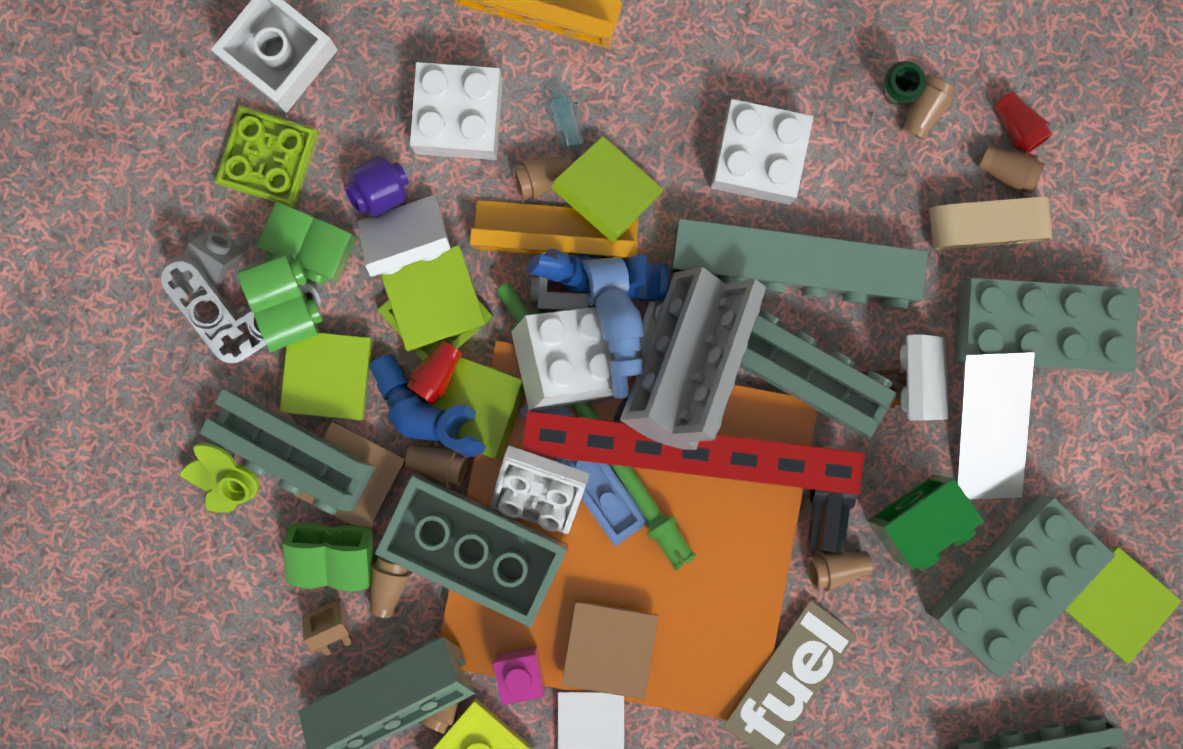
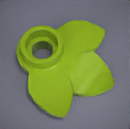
(221, 478)

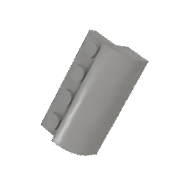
(693, 358)

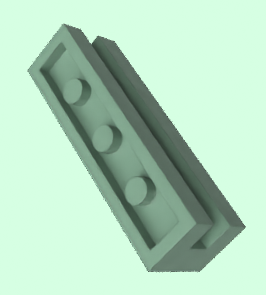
(815, 377)
(289, 452)
(388, 699)
(1090, 733)

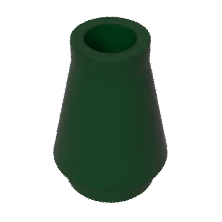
(909, 78)

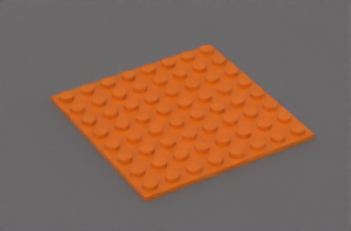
(712, 613)

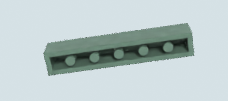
(802, 263)

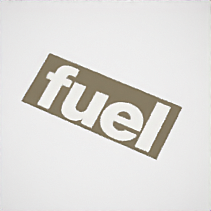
(790, 679)

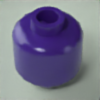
(376, 186)

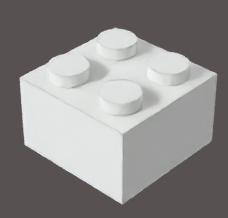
(275, 50)
(456, 111)
(762, 152)
(563, 359)

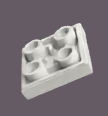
(403, 236)
(926, 377)
(538, 490)

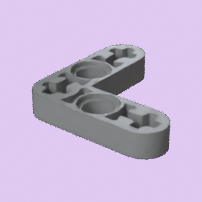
(226, 321)

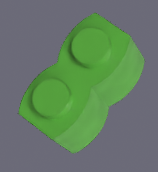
(315, 243)
(279, 301)
(328, 556)

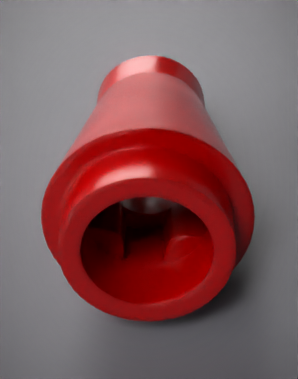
(1022, 123)
(435, 372)

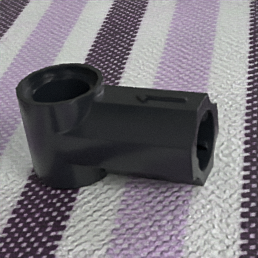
(829, 520)

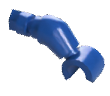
(646, 280)
(416, 418)

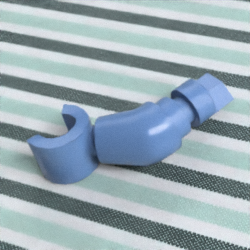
(618, 318)

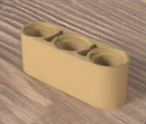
(990, 223)

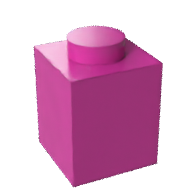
(519, 675)

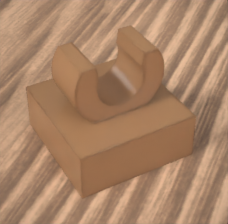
(326, 626)

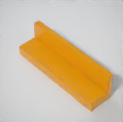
(579, 19)
(541, 228)

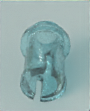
(565, 121)

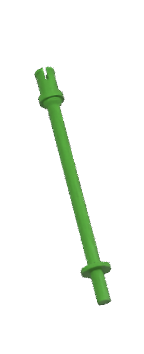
(660, 525)

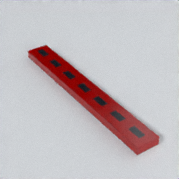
(720, 458)

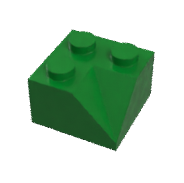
(926, 522)

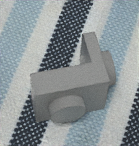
(213, 255)
(555, 301)

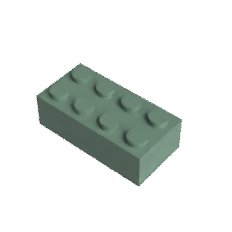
(1058, 322)
(472, 549)
(1021, 584)

